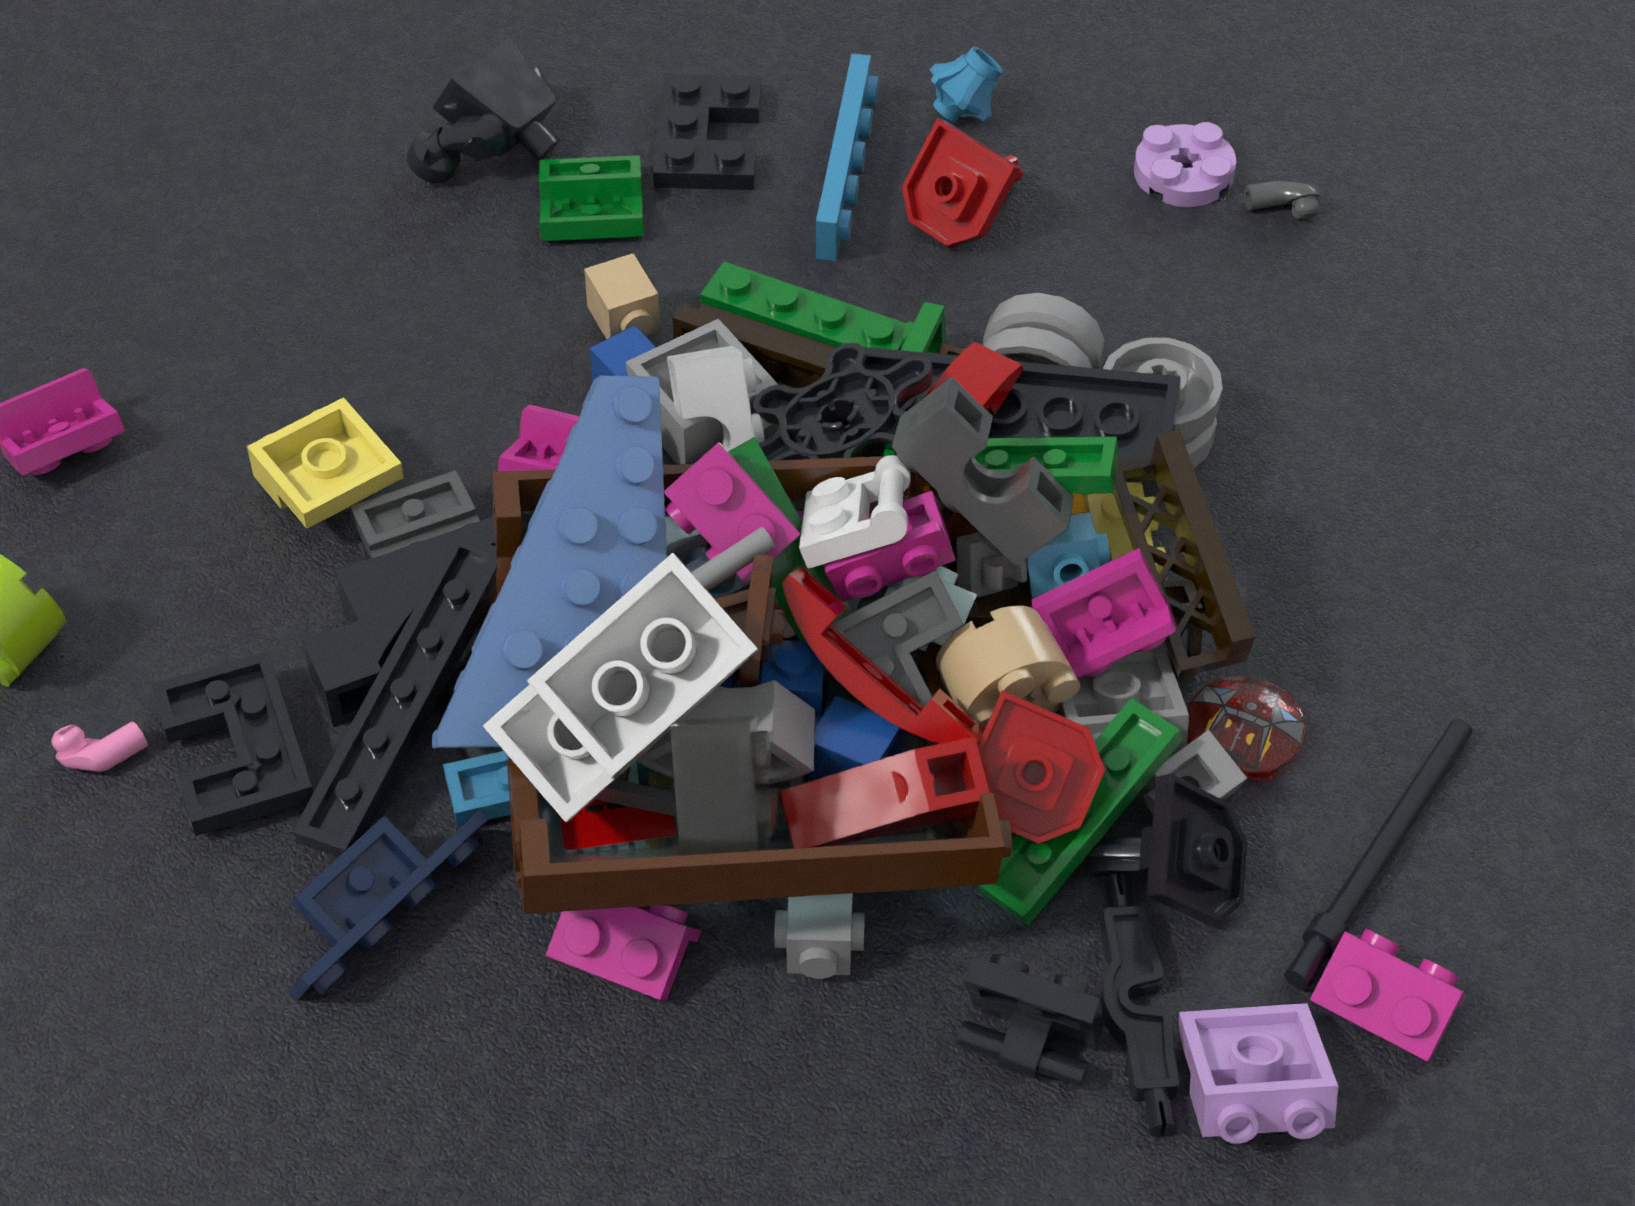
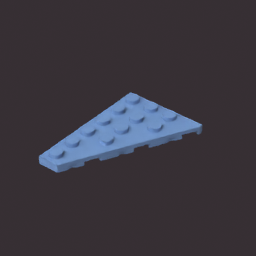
(582, 552)

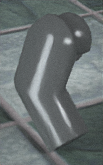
(1280, 193)

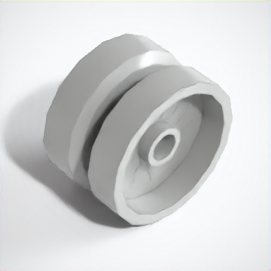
(1045, 331)
(1199, 385)

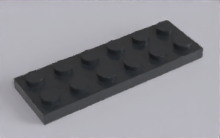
(1069, 402)

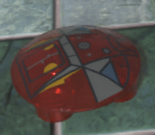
(1251, 721)

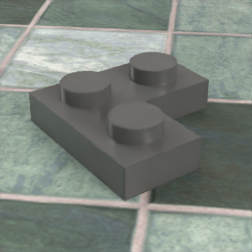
(901, 625)

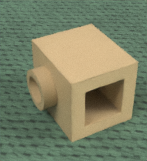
(622, 297)

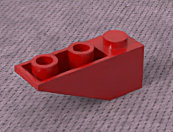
(887, 796)

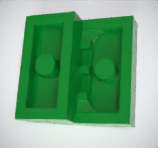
(590, 198)

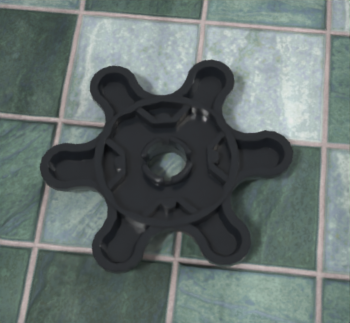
(847, 390)

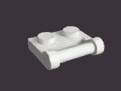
(838, 513)

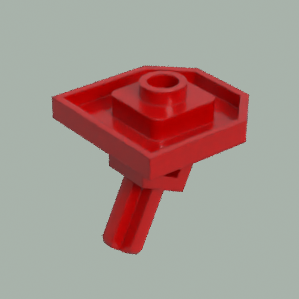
(957, 186)
(1039, 768)

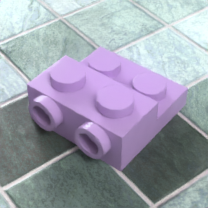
(1258, 1072)

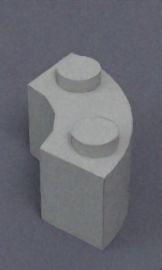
(777, 710)

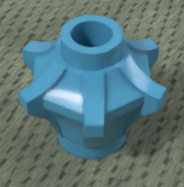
(966, 85)

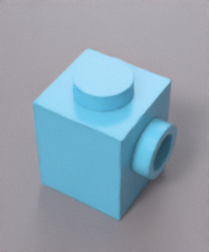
(1067, 555)

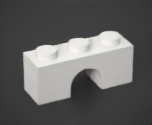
(717, 386)

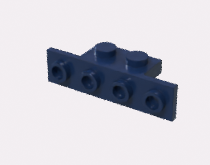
(364, 885)

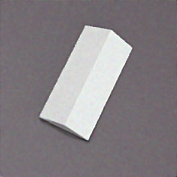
(619, 687)

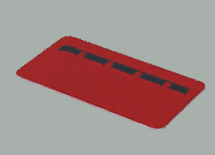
(612, 823)

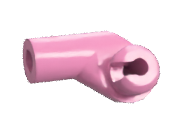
(97, 754)

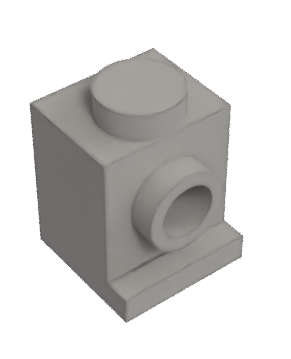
(1203, 765)

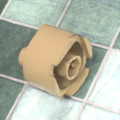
(1009, 656)

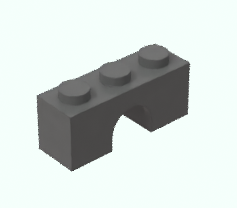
(1009, 509)

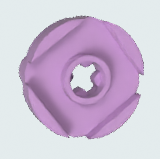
(1167, 147)

